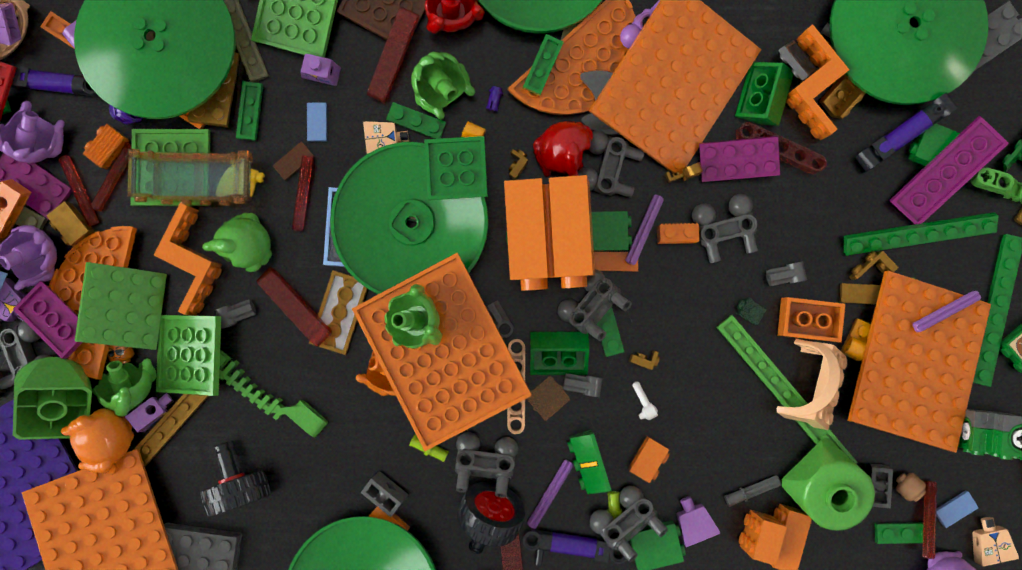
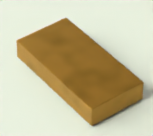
(859, 293)

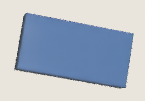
(317, 122)
(956, 509)

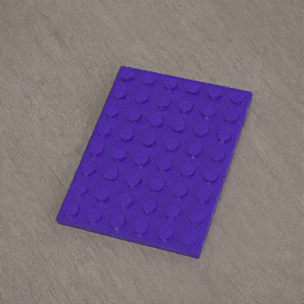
(24, 467)

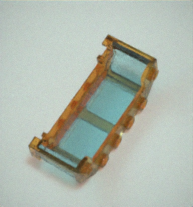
(189, 177)

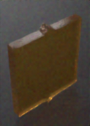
(548, 398)

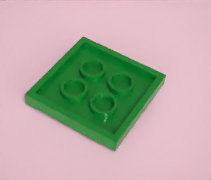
(456, 168)

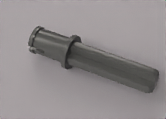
(752, 490)

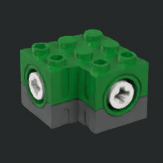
(992, 434)

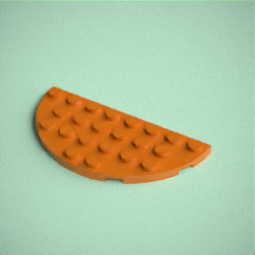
(588, 47)
(107, 248)

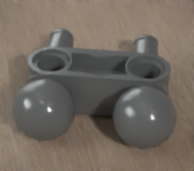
(610, 164)
(741, 207)
(593, 305)
(19, 351)
(484, 463)
(628, 523)

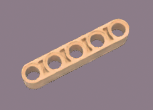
(517, 414)

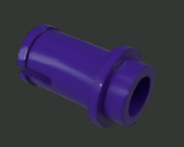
(494, 98)

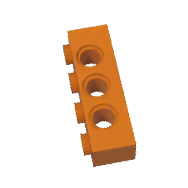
(9, 212)

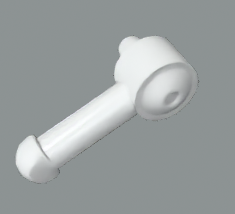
(648, 411)

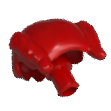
(452, 14)
(562, 147)

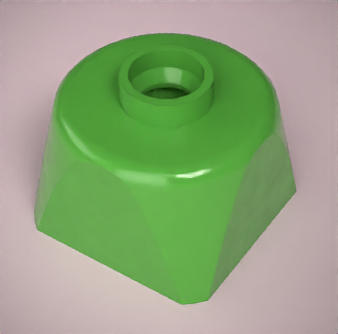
(49, 397)
(830, 487)

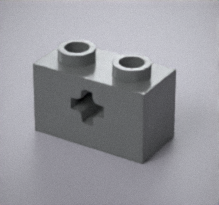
(882, 481)
(384, 493)

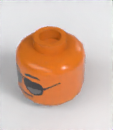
(120, 353)

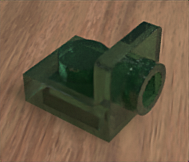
(750, 310)

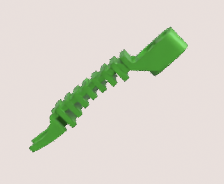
(1011, 188)
(301, 413)

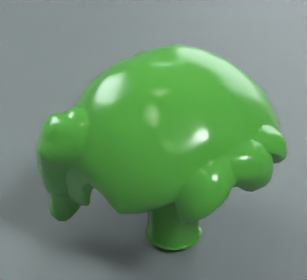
(439, 81)
(242, 242)
(413, 319)
(125, 386)

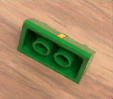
(765, 93)
(559, 353)
(589, 462)

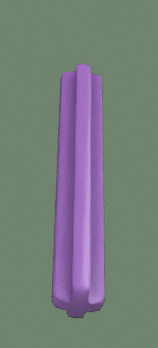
(644, 229)
(946, 311)
(550, 494)

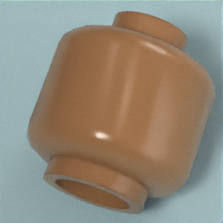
(910, 487)

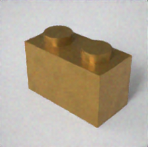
(69, 223)

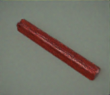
(112, 178)
(78, 190)
(302, 193)
(929, 525)

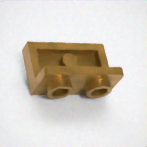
(841, 98)

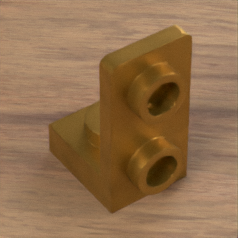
(883, 262)

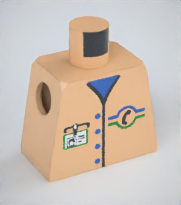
(382, 134)
(992, 544)

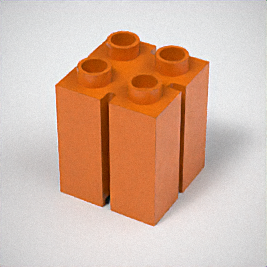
(549, 231)

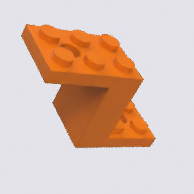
(830, 70)
(202, 267)

